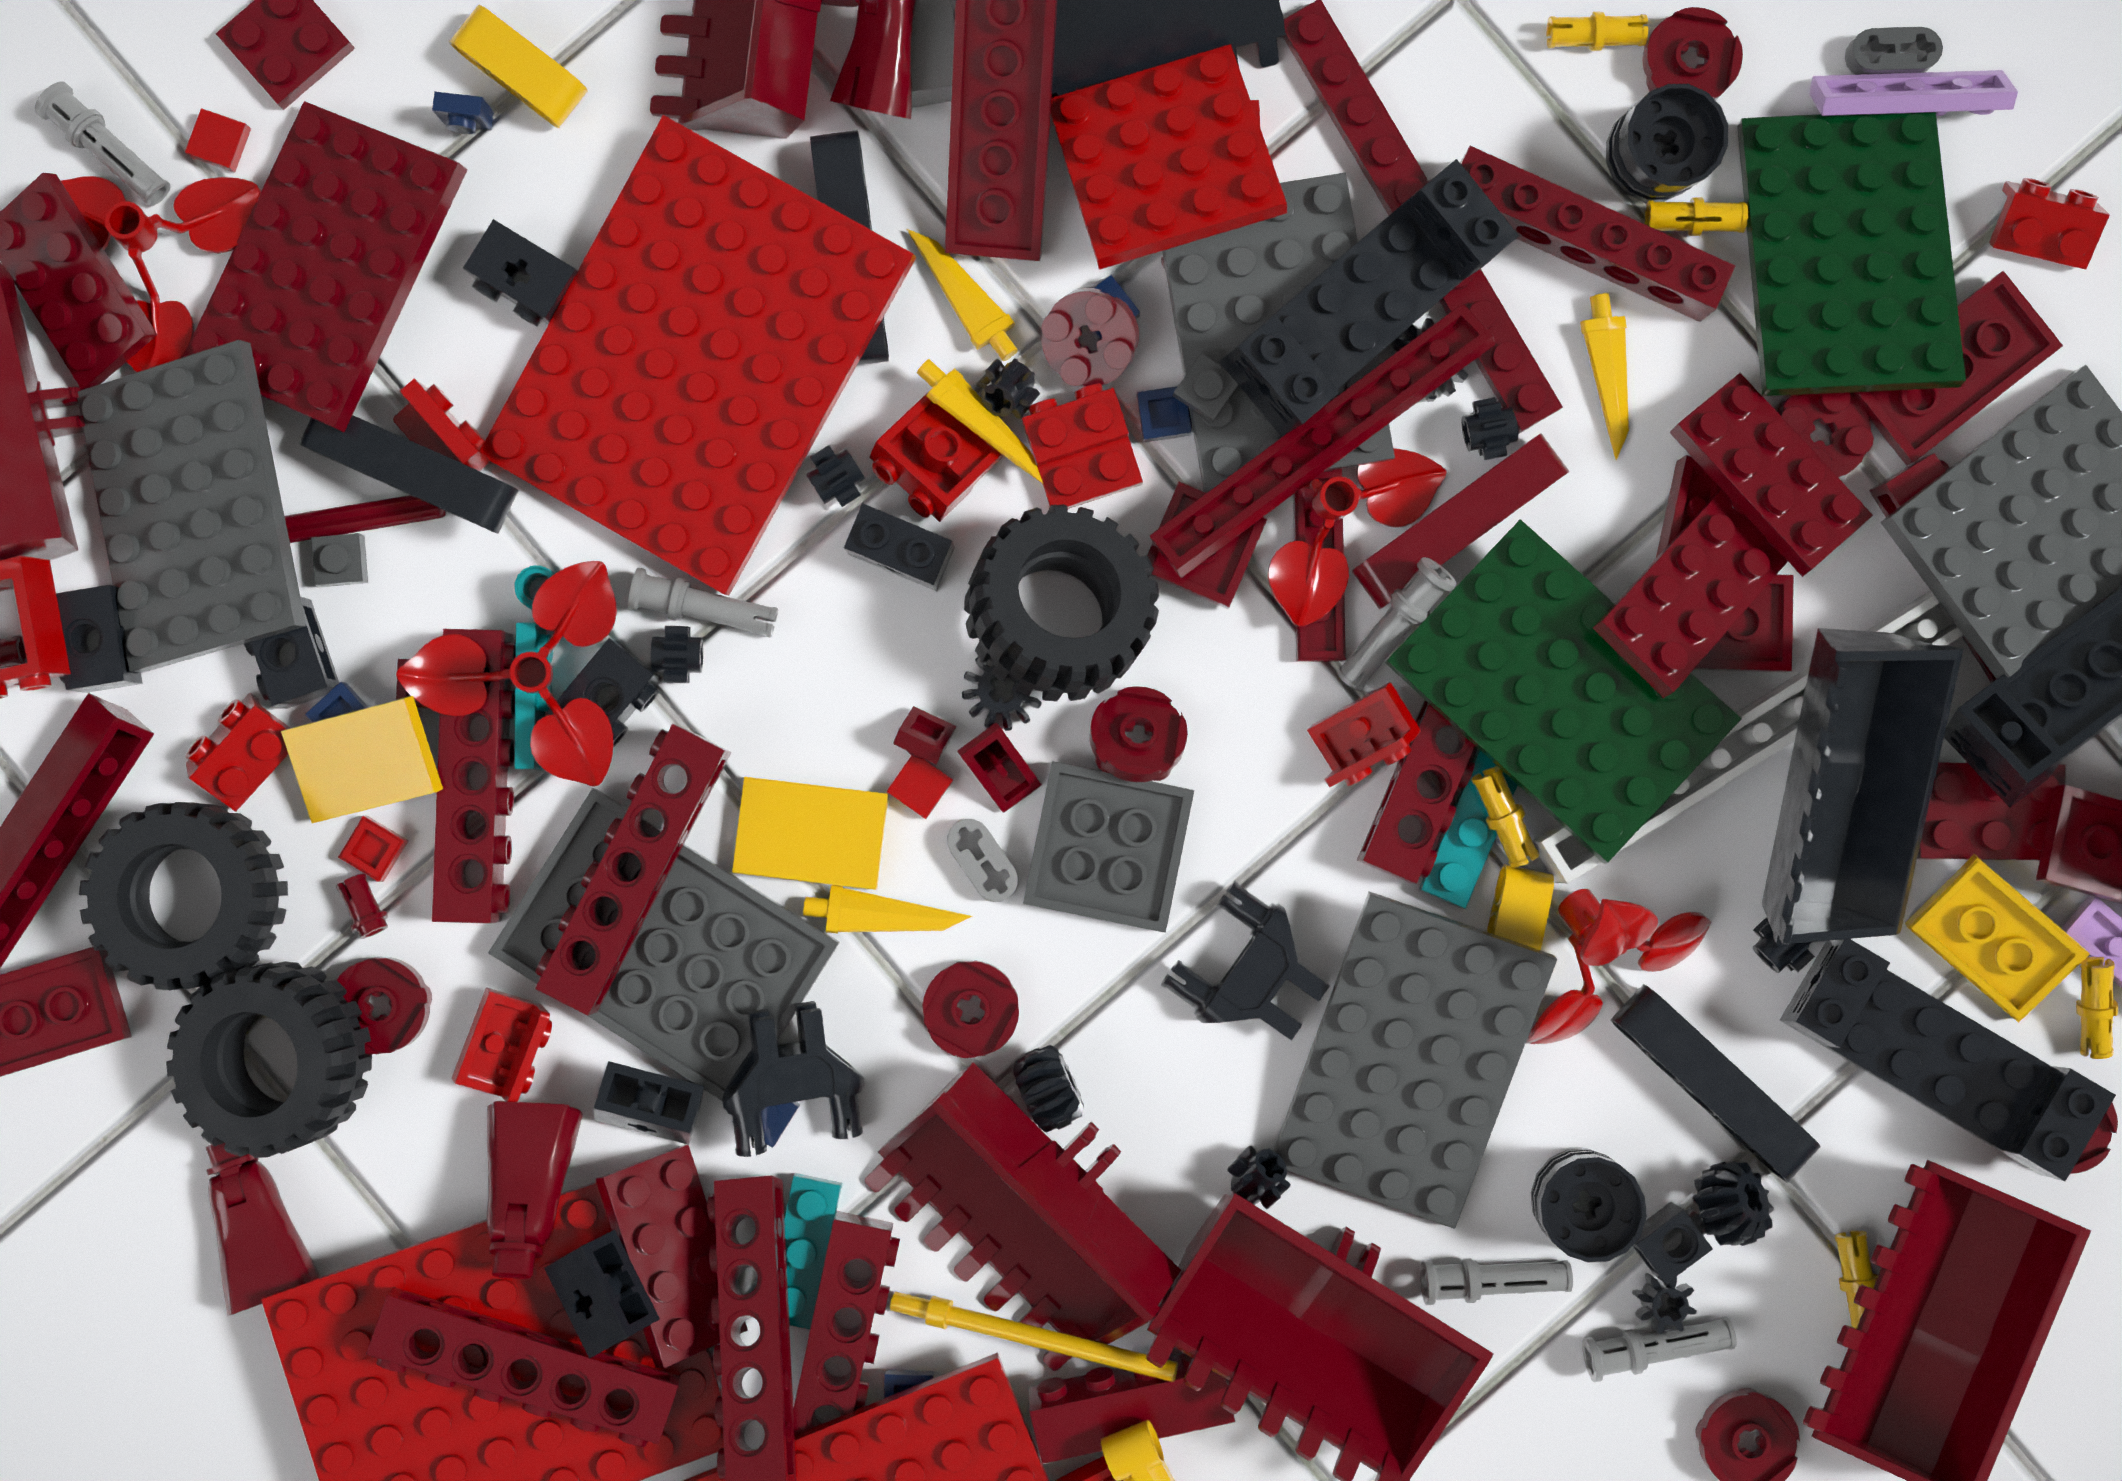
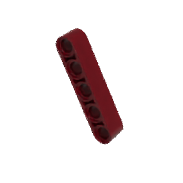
(1462, 518)

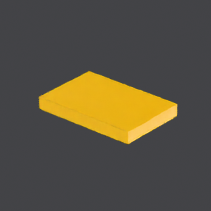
(362, 759)
(810, 833)
(1996, 938)

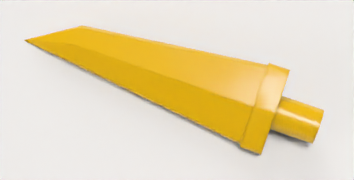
(976, 310)
(1607, 353)
(965, 405)
(865, 912)

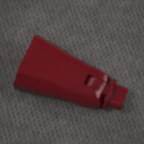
(879, 59)
(526, 1174)
(253, 1232)

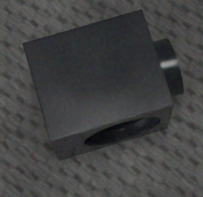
(1693, 1246)

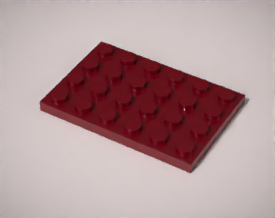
(329, 260)

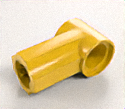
(1136, 1454)

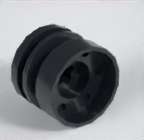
(1692, 135)
(1613, 1217)

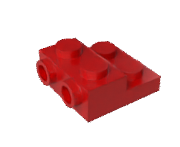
(1082, 447)
(932, 458)

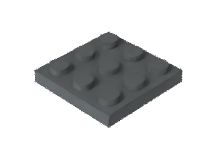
(1108, 847)

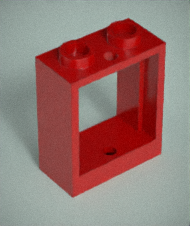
(39, 623)

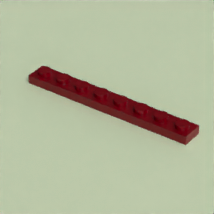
(1322, 440)

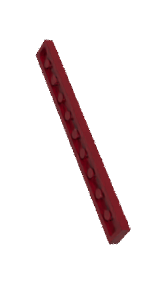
(1395, 178)

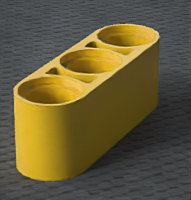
(518, 66)
(1521, 905)

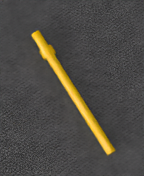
(941, 1313)

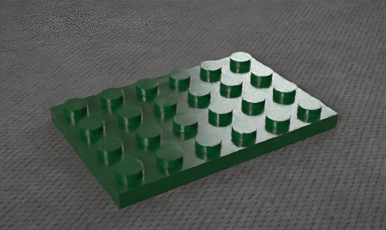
(1850, 253)
(1552, 700)

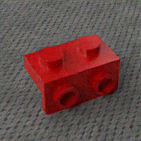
(2049, 223)
(431, 424)
(1364, 734)
(238, 752)
(503, 1045)

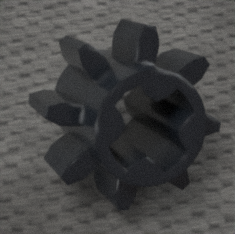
(1008, 388)
(1489, 428)
(835, 476)
(677, 654)
(1779, 956)
(1259, 1176)
(1651, 1303)

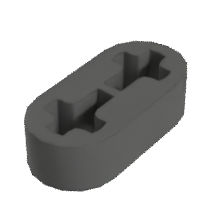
(1893, 41)

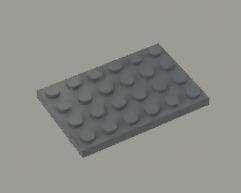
(1234, 284)
(191, 507)
(2024, 524)
(697, 962)
(1413, 1059)

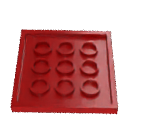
(1166, 157)

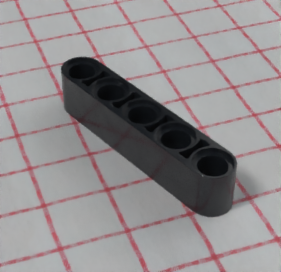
(843, 187)
(414, 470)
(1715, 1083)

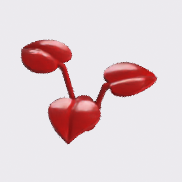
(211, 212)
(1313, 579)
(574, 740)
(1600, 937)

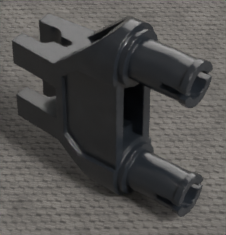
(1256, 972)
(790, 1074)

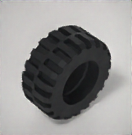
(1088, 552)
(121, 894)
(212, 1068)

